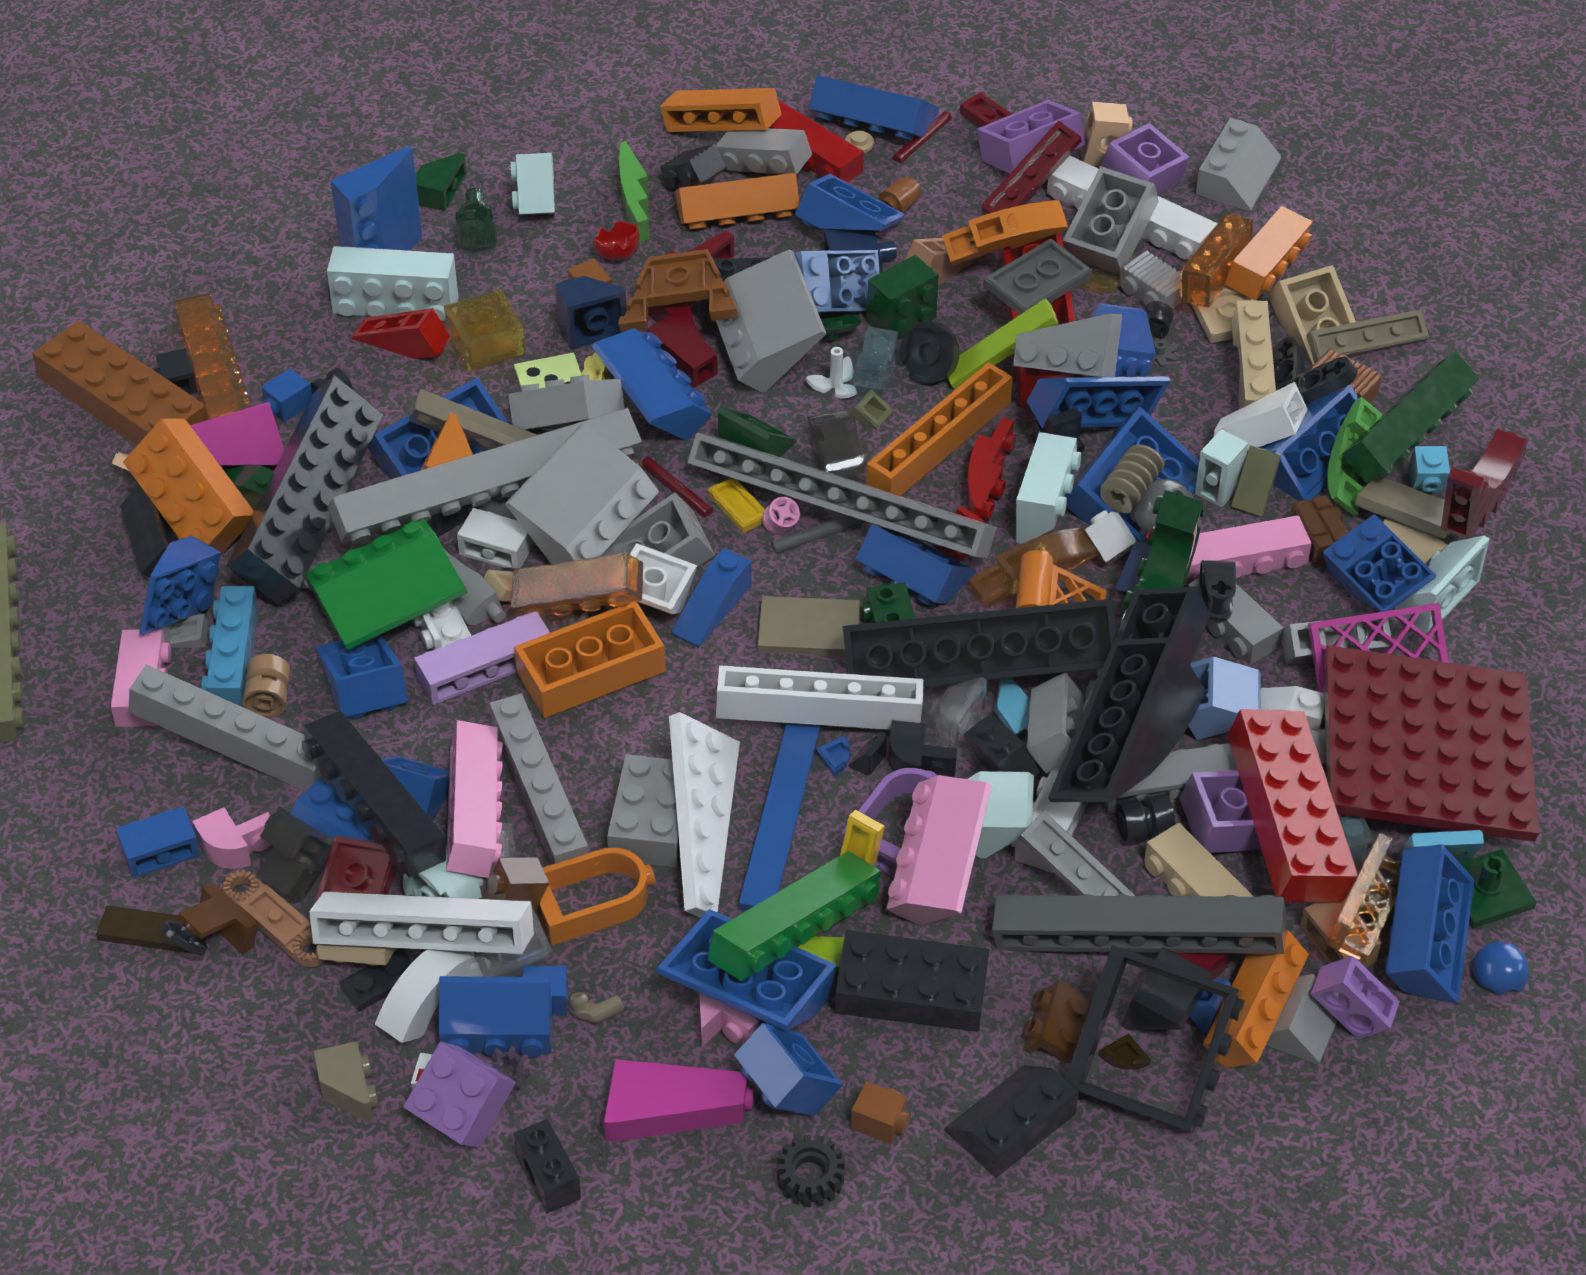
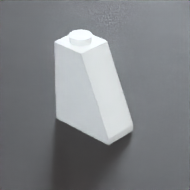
(1267, 418)

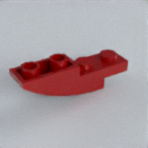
(986, 469)

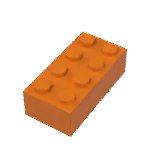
(188, 485)
(589, 659)

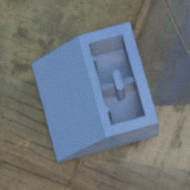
(1227, 690)

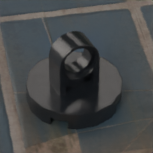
(930, 352)

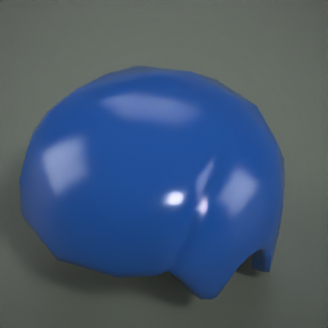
(1501, 968)

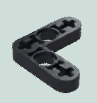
(1331, 375)

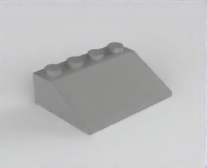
(774, 321)
(581, 497)

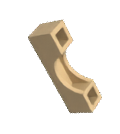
(1253, 340)

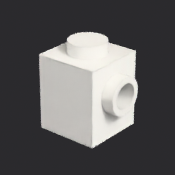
(1110, 535)

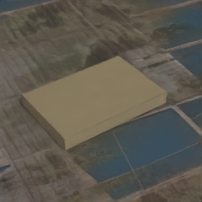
(1403, 505)
(805, 625)

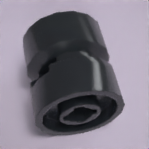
(1145, 818)

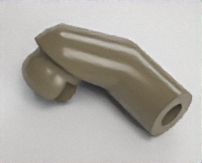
(594, 1012)

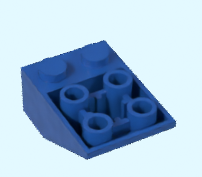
(1376, 566)
(180, 583)

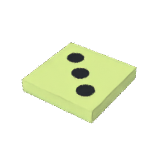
(547, 369)

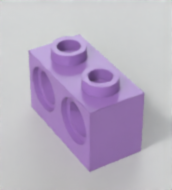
(1355, 997)

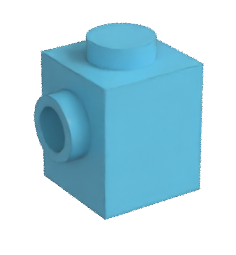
(1429, 468)

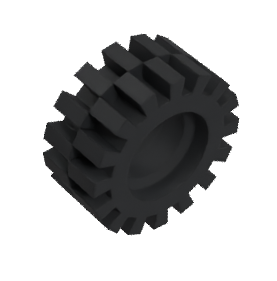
(810, 1190)

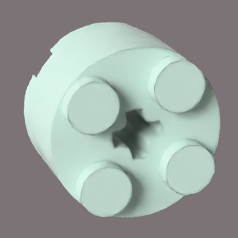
(443, 883)

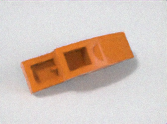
(1004, 228)

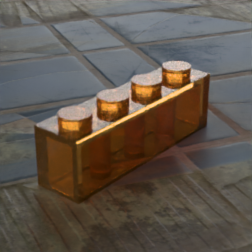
(1208, 268)
(578, 585)

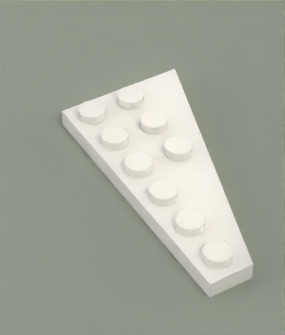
(703, 793)

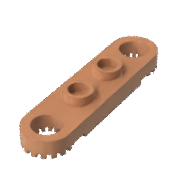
(274, 916)

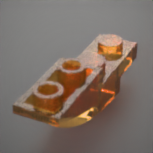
(1001, 580)

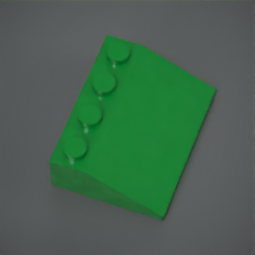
(385, 583)

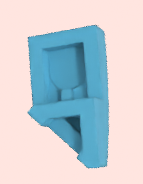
(1012, 706)

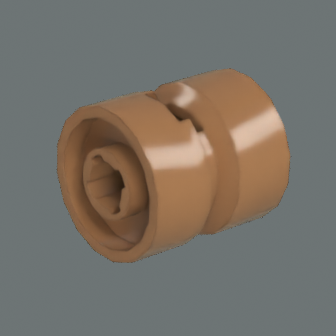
(266, 685)

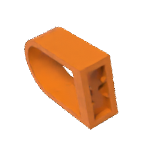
(602, 861)

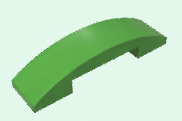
(1341, 475)

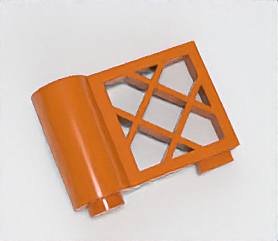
(1039, 582)

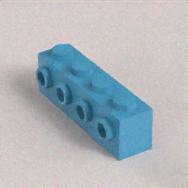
(231, 642)

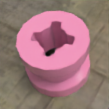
(787, 512)

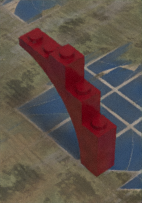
(677, 328)

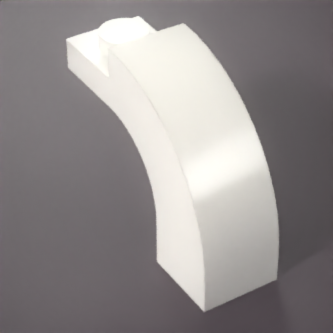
(417, 992)

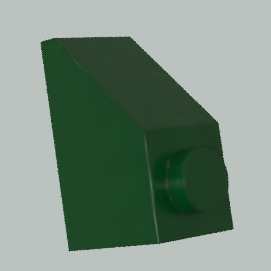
(440, 181)

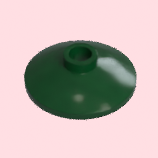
(838, 323)

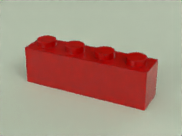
(829, 151)

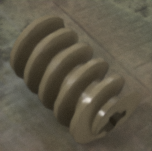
(1130, 477)

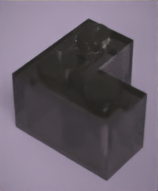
(297, 854)

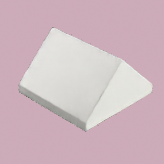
(664, 579)

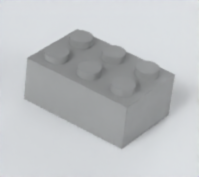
(1111, 220)
(646, 811)

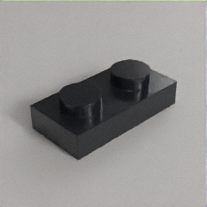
(374, 982)

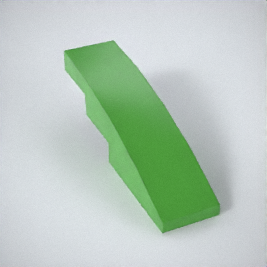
(634, 190)

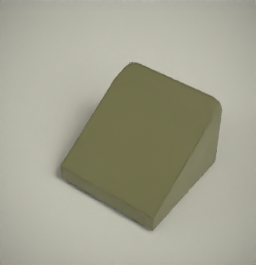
(871, 410)

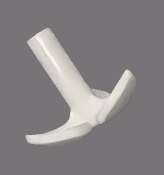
(840, 371)

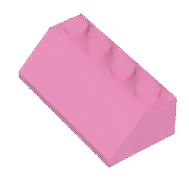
(938, 849)

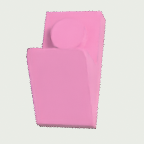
(716, 1016)

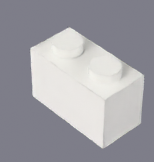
(494, 539)

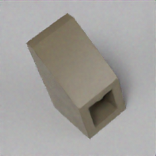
(343, 1079)

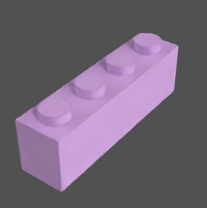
(475, 659)

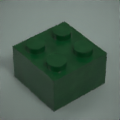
(903, 296)

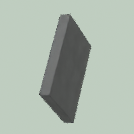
(1038, 274)

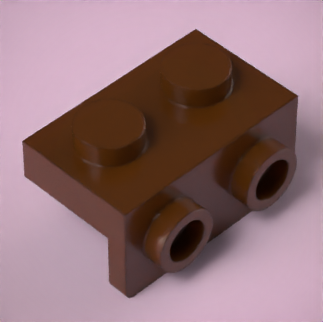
(1057, 1020)

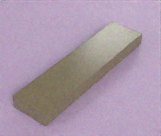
(1369, 335)

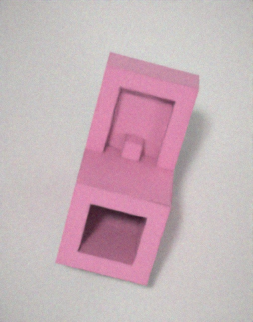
(230, 844)

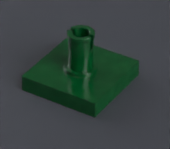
(1497, 889)

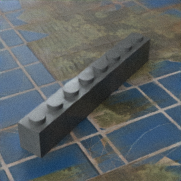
(1140, 923)

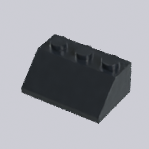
(147, 529)
(1014, 1117)

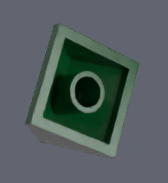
(752, 432)

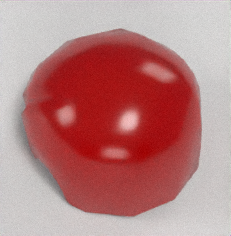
(618, 243)

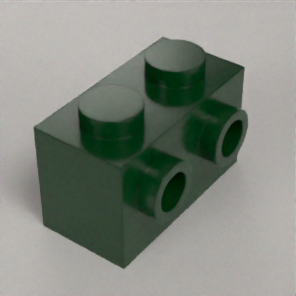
(887, 603)

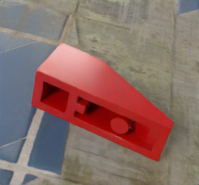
(406, 333)

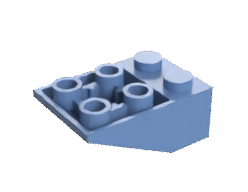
(838, 278)

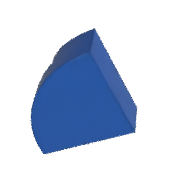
(835, 754)

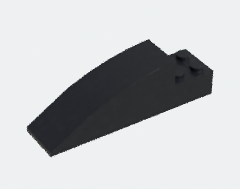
(1139, 699)

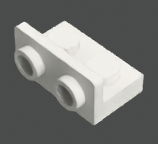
(441, 626)

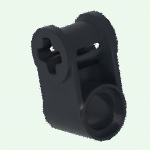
(1218, 587)

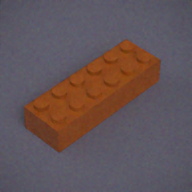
(112, 383)

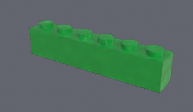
(794, 915)

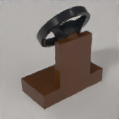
(212, 914)

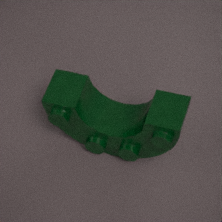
(1171, 543)

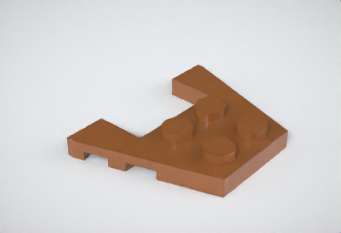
(677, 280)

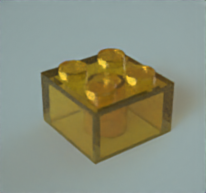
(484, 330)

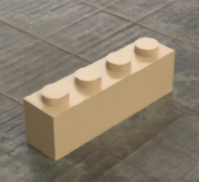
(1189, 866)

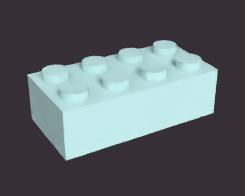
(390, 281)

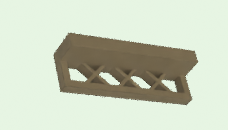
(479, 429)

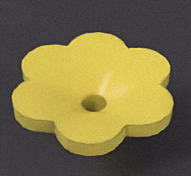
(595, 368)

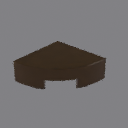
(1125, 1053)

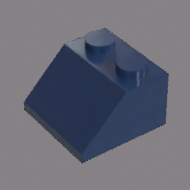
(589, 310)

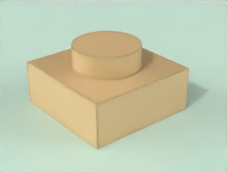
(501, 583)

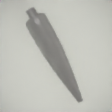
(480, 601)

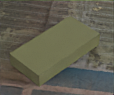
(1256, 480)

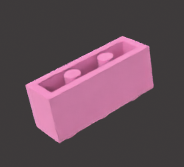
(134, 653)

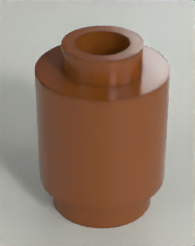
(901, 194)

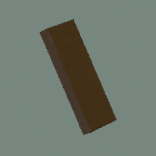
(137, 928)

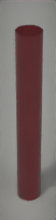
(917, 141)
(676, 486)

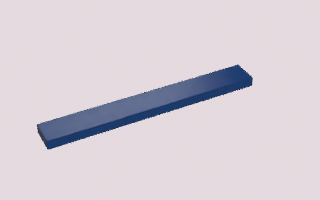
(780, 814)

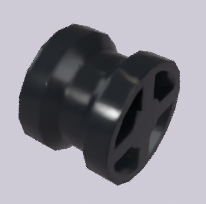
(1159, 318)

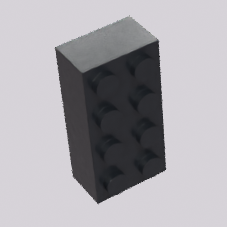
(911, 981)

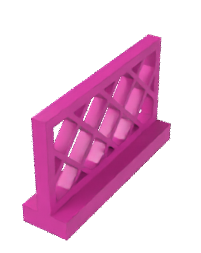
(1436, 629)

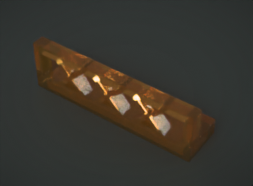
(1359, 894)

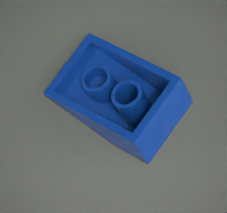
(838, 205)
(362, 676)

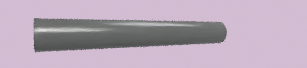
(814, 533)

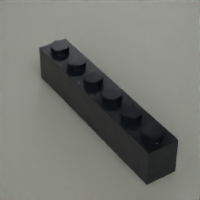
(374, 794)

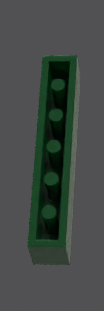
(1411, 417)

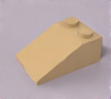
(1310, 304)

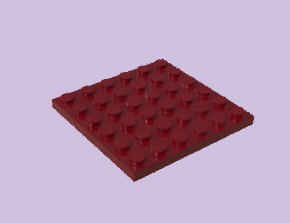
(1429, 743)

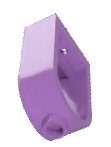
(893, 784)

